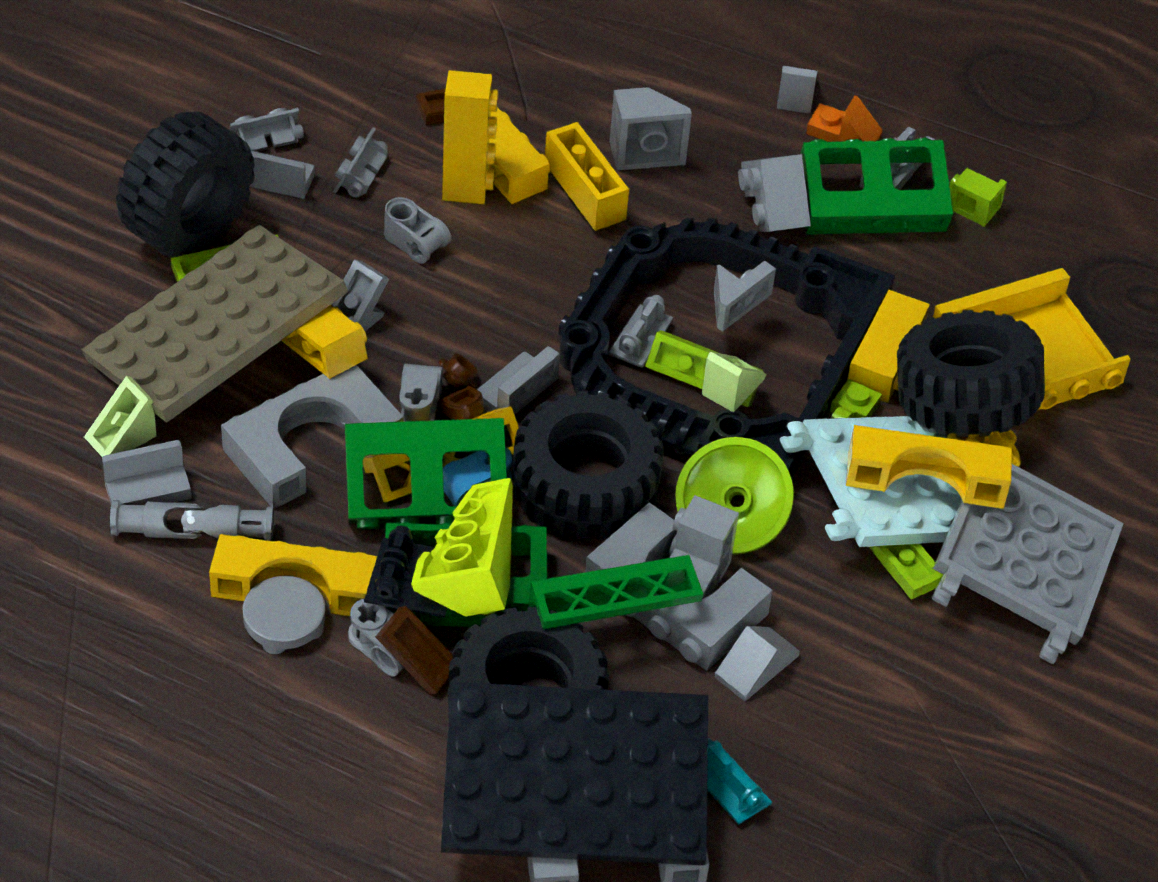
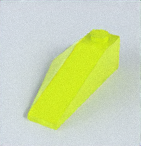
(472, 556)

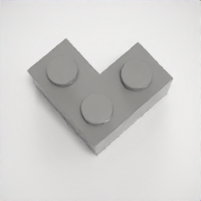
(778, 192)
(708, 536)

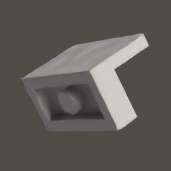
(282, 175)
(521, 380)
(147, 474)

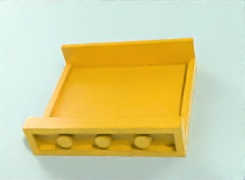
(1073, 353)

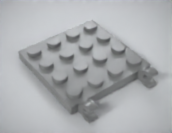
(1032, 557)

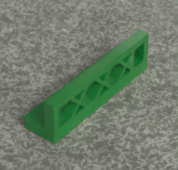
(615, 591)

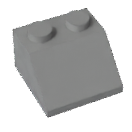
(648, 129)

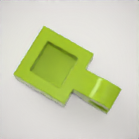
(855, 401)

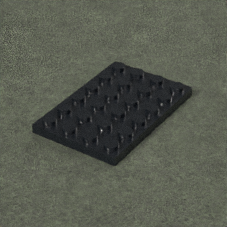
(576, 774)

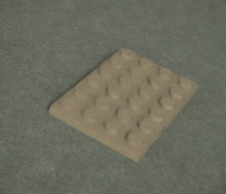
(215, 320)

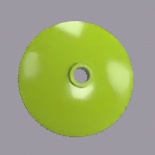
(745, 469)

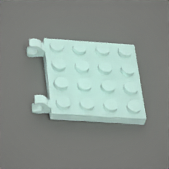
(908, 512)

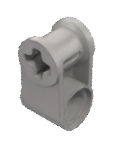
(412, 231)
(420, 391)
(364, 621)

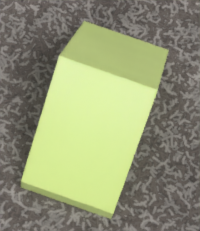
(729, 380)
(124, 421)

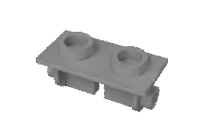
(278, 124)
(366, 154)
(638, 335)

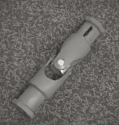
(222, 519)

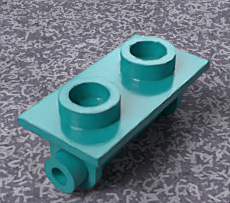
(732, 786)

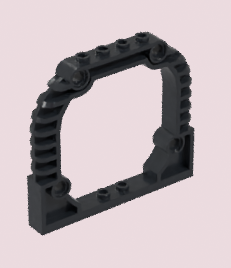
(822, 283)

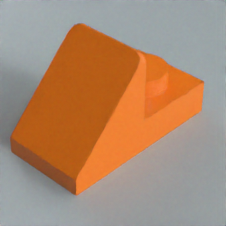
(840, 126)

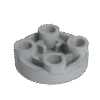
(284, 613)

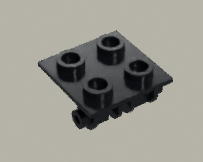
(394, 572)

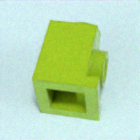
(976, 196)

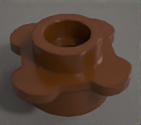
(459, 371)

